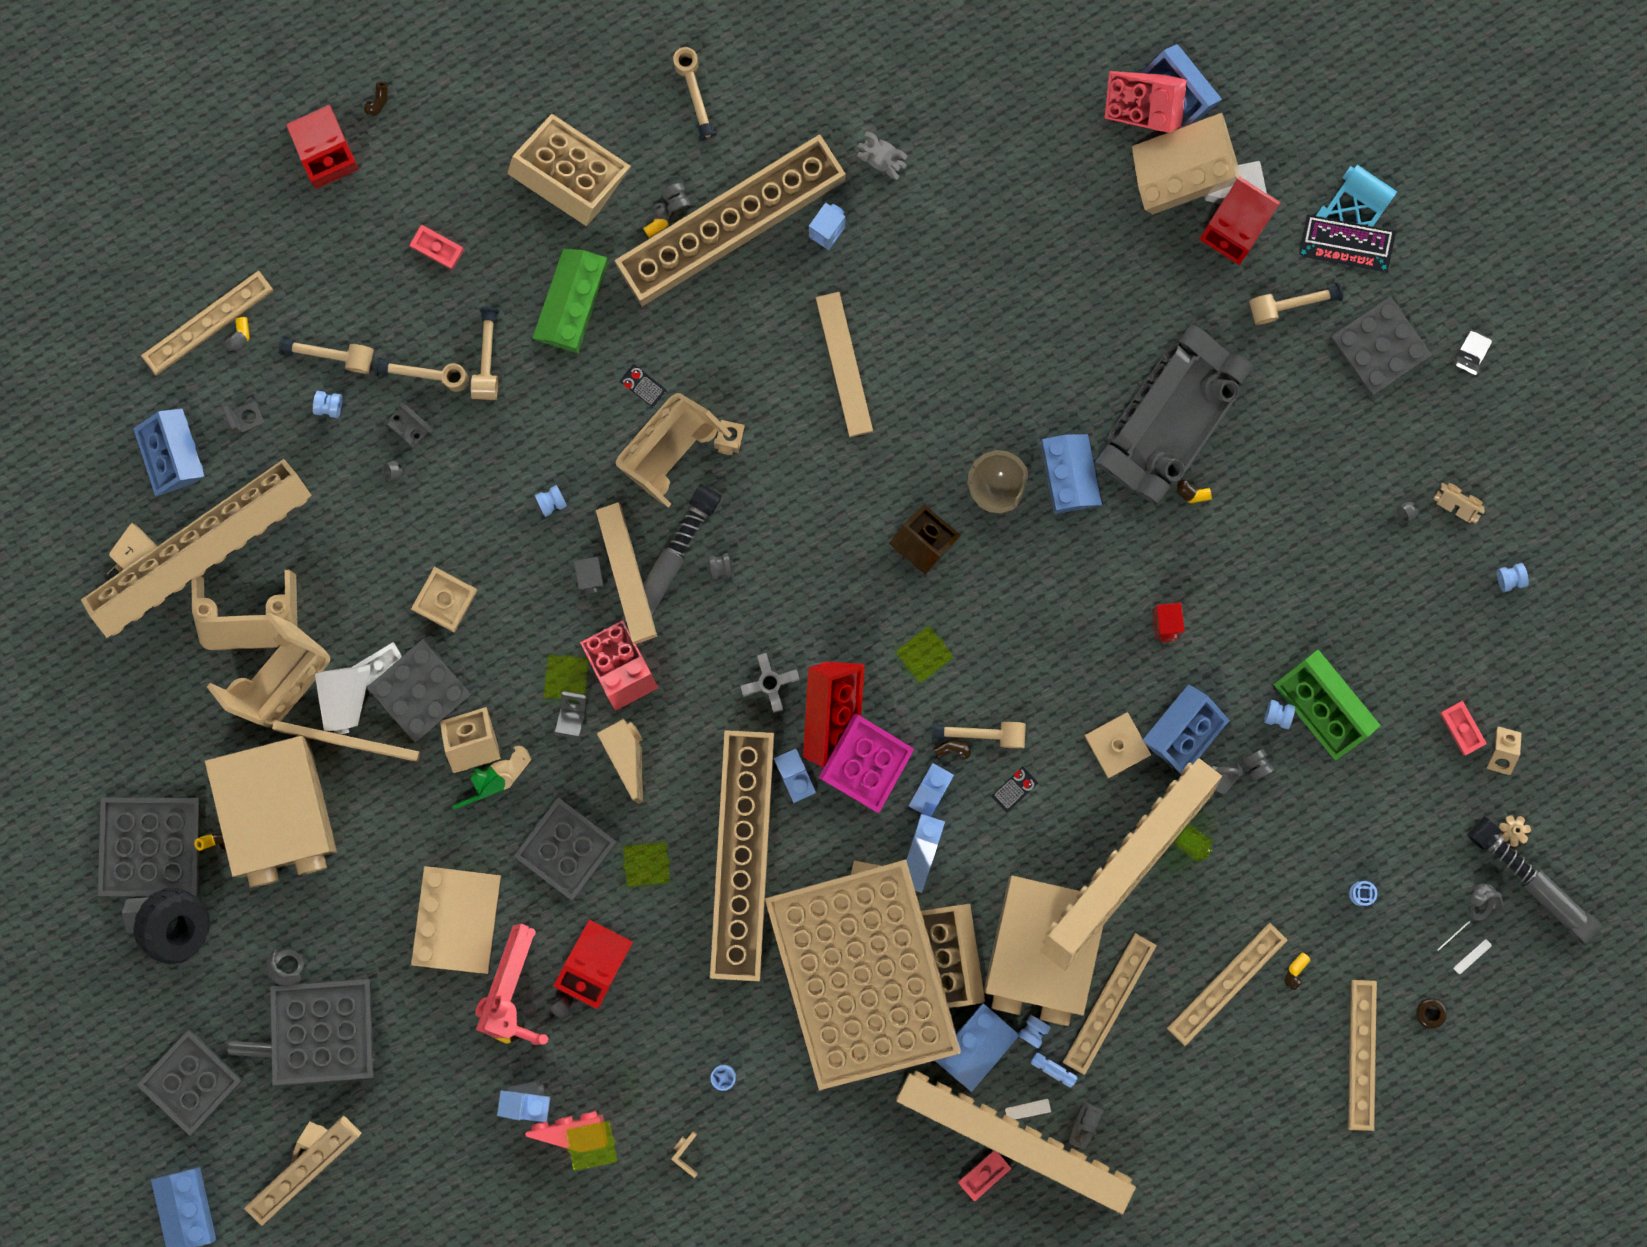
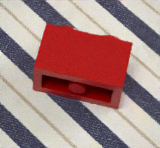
(1168, 622)

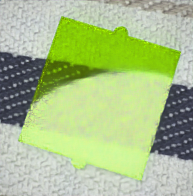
(924, 654)
(565, 675)
(646, 864)
(591, 1145)

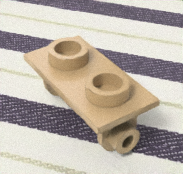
(1467, 506)

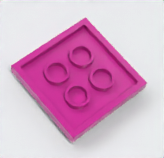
(866, 763)

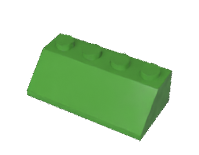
(571, 299)
(1327, 705)

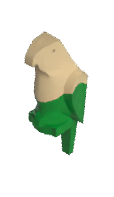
(497, 776)

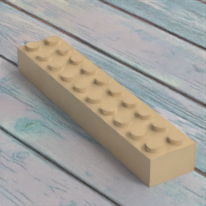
(730, 220)
(195, 548)
(742, 856)
(1130, 863)
(1016, 1143)

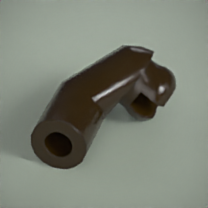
(380, 99)
(953, 746)

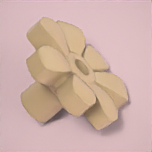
(1514, 830)

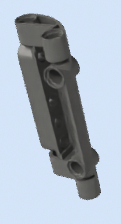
(1173, 414)

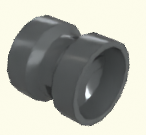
(676, 198)
(1255, 759)

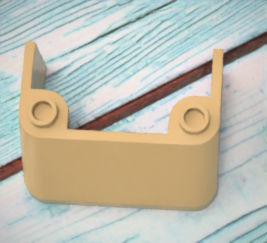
(665, 442)
(241, 631)
(279, 681)

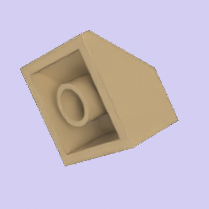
(469, 740)

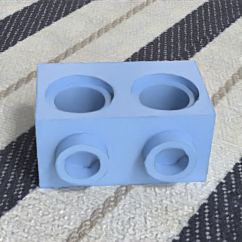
(827, 225)

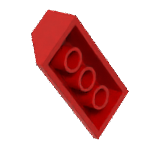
(831, 701)

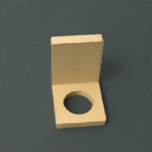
(728, 447)
(1506, 747)
(680, 1148)

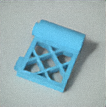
(1365, 189)

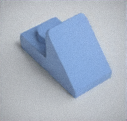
(794, 775)
(931, 790)
(523, 1106)

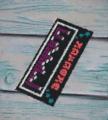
(1347, 243)

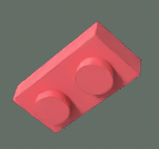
(436, 247)
(1463, 728)
(984, 1175)

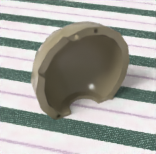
(997, 481)

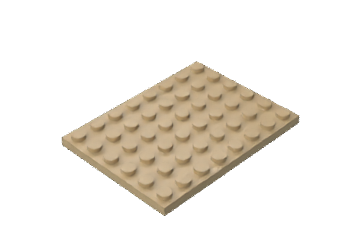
(862, 975)

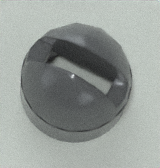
(392, 471)
(1410, 511)
(560, 1006)

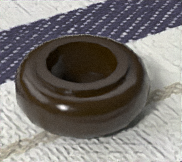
(1420, 1013)

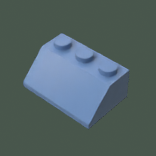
(1199, 95)
(168, 451)
(1070, 473)
(1186, 729)
(982, 1043)
(184, 1209)

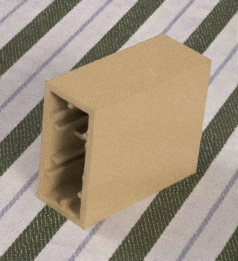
(271, 810)
(1018, 967)

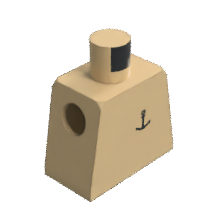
(130, 548)

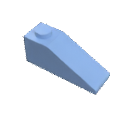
(923, 849)

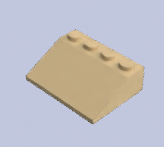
(1185, 164)
(568, 169)
(625, 752)
(456, 920)
(955, 953)

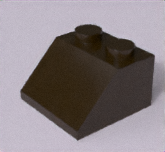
(924, 539)

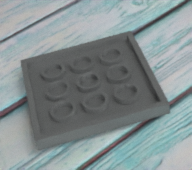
(148, 845)
(321, 1033)

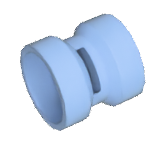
(327, 404)
(550, 500)
(1512, 577)
(1279, 714)
(1358, 893)
(1034, 1031)
(723, 1077)

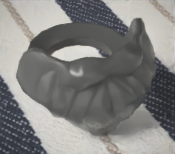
(1229, 776)
(1481, 894)
(278, 976)

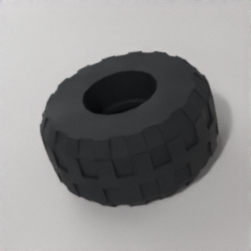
(155, 917)

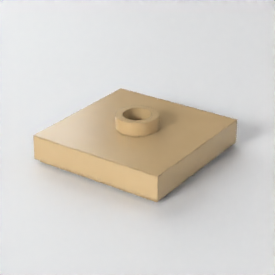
(444, 599)
(1117, 745)

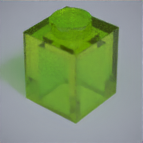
(1194, 843)

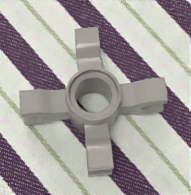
(882, 155)
(782, 679)

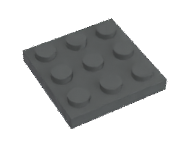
(1381, 346)
(418, 690)
(565, 849)
(189, 1082)

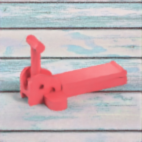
(496, 1010)

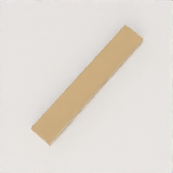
(207, 323)
(844, 364)
(626, 573)
(346, 741)
(1227, 984)
(1109, 1003)
(1362, 1055)
(302, 1170)

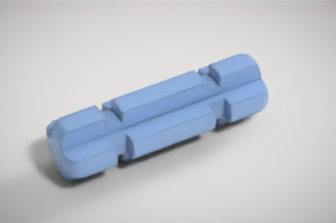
(1053, 1070)

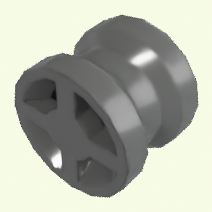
(720, 566)

